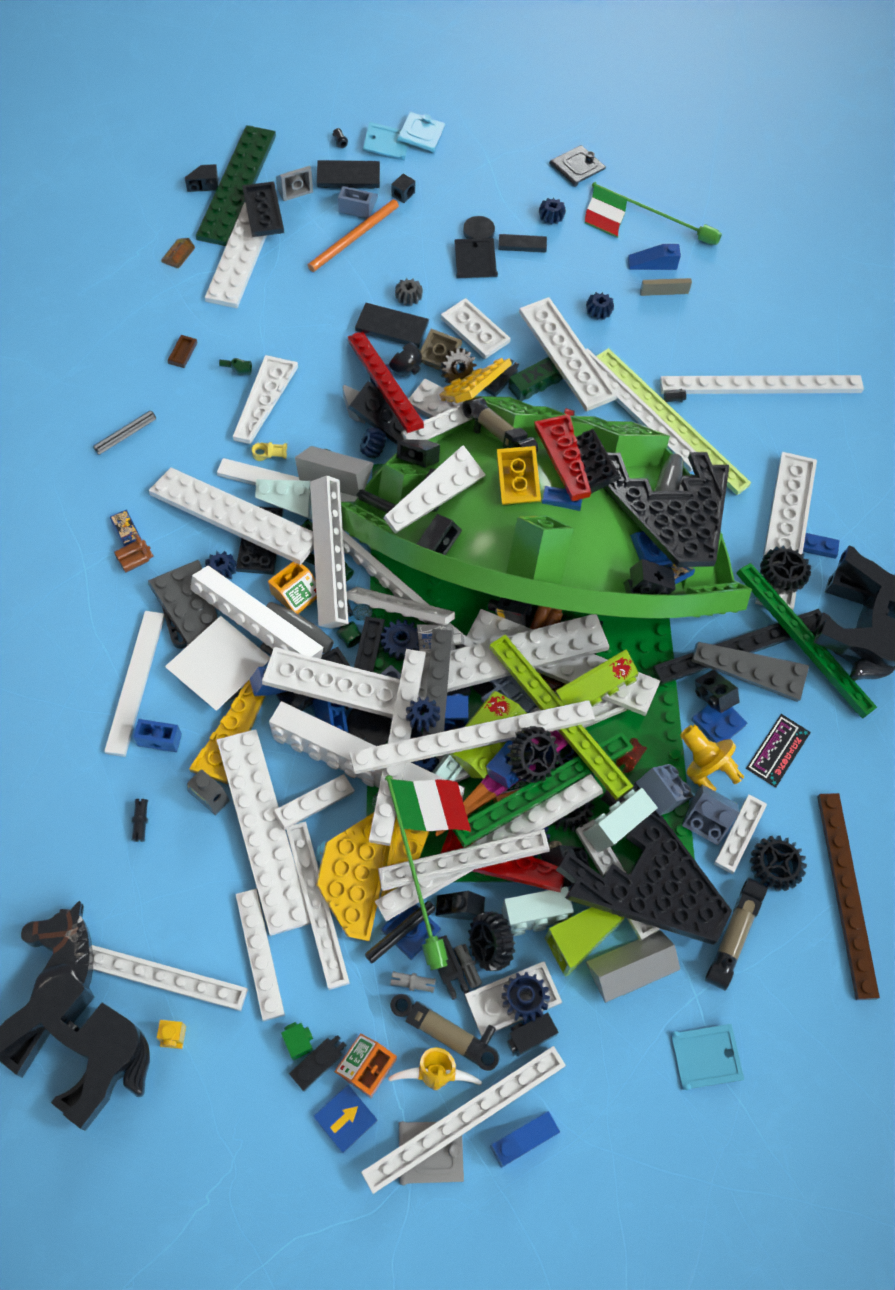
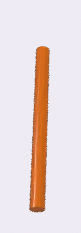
(353, 235)

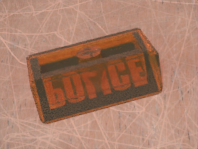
(178, 252)

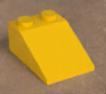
(518, 475)

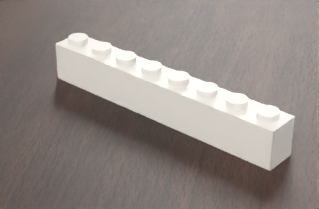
(329, 552)
(252, 614)

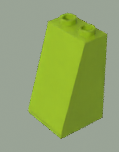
(580, 936)

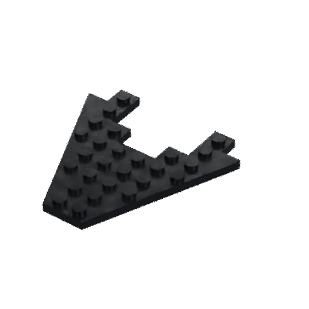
(678, 522)
(661, 889)

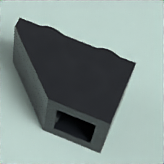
(203, 179)
(460, 905)

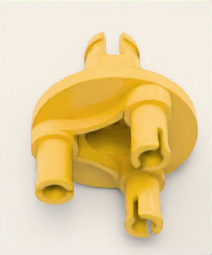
(709, 757)

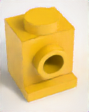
(171, 1034)

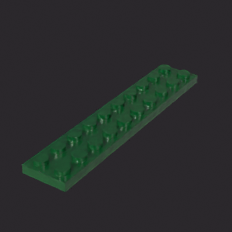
(229, 197)

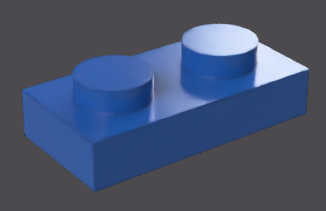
(821, 545)

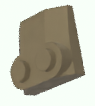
(436, 346)

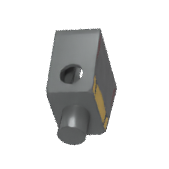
(205, 789)

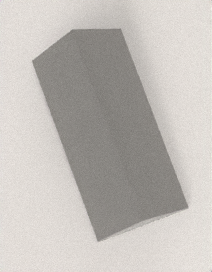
(350, 471)
(634, 965)

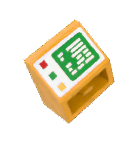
(294, 587)

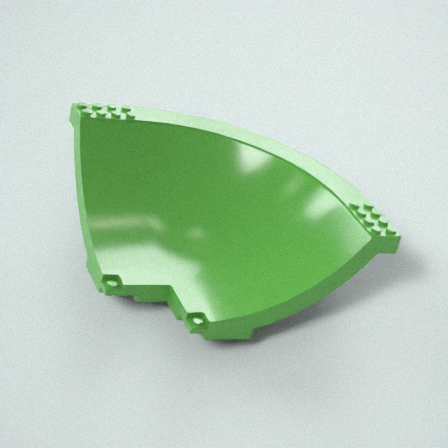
(535, 548)

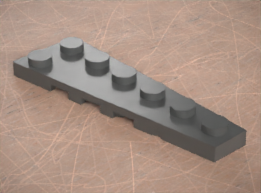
(766, 672)

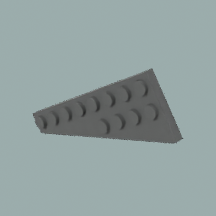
(185, 608)

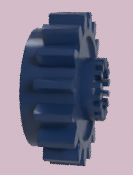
(396, 632)
(522, 1008)

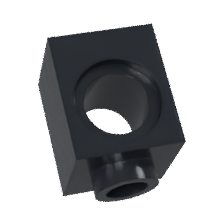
(403, 188)

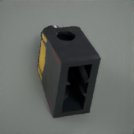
(512, 610)

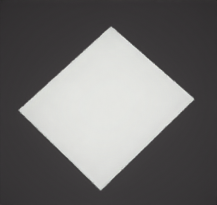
(218, 663)

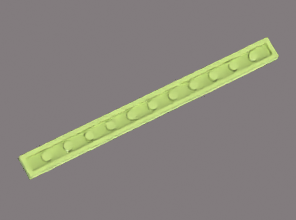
(736, 481)

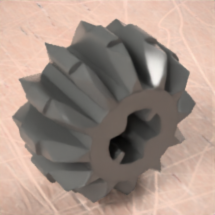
(408, 291)

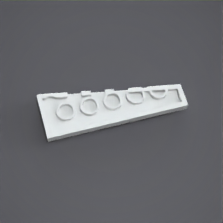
(267, 389)
(444, 483)

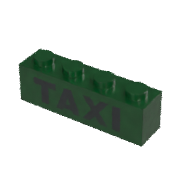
(534, 379)

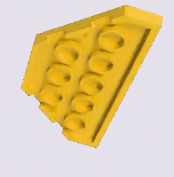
(471, 385)
(351, 878)

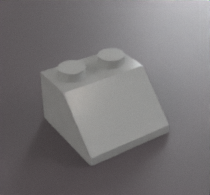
(295, 183)

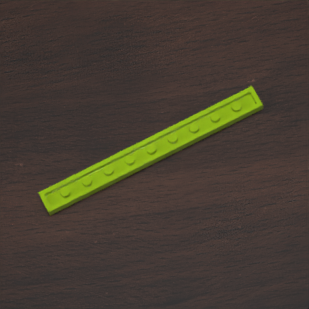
(546, 699)

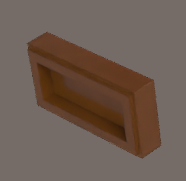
(182, 351)

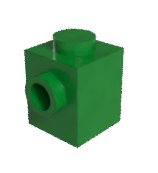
(297, 1040)

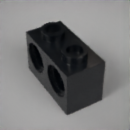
(717, 691)

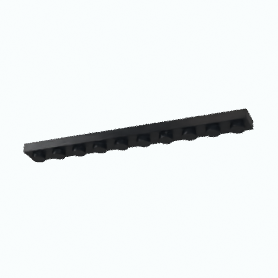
(749, 642)

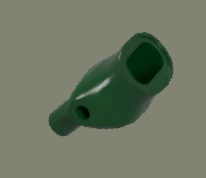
(240, 366)
(349, 634)

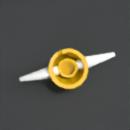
(436, 1070)

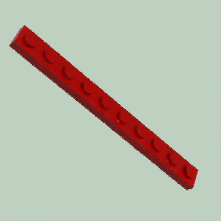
(386, 383)

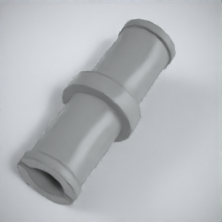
(413, 982)

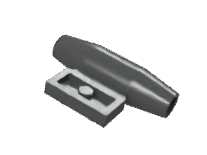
(672, 474)
(301, 624)

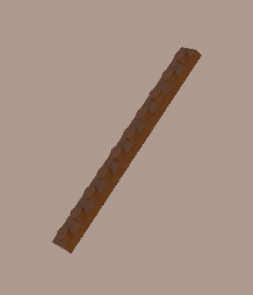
(848, 898)

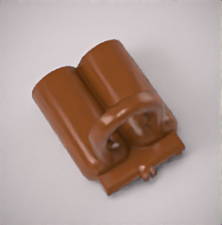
(134, 554)
(546, 616)

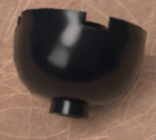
(408, 361)

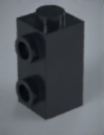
(528, 1036)

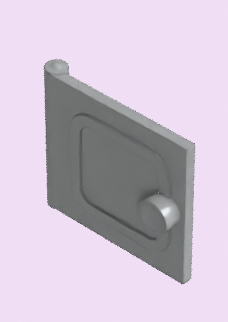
(439, 1166)

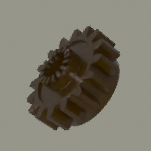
(451, 360)

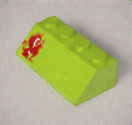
(600, 681)
(494, 708)

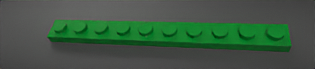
(805, 639)
(536, 793)

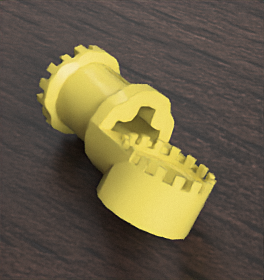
(270, 449)

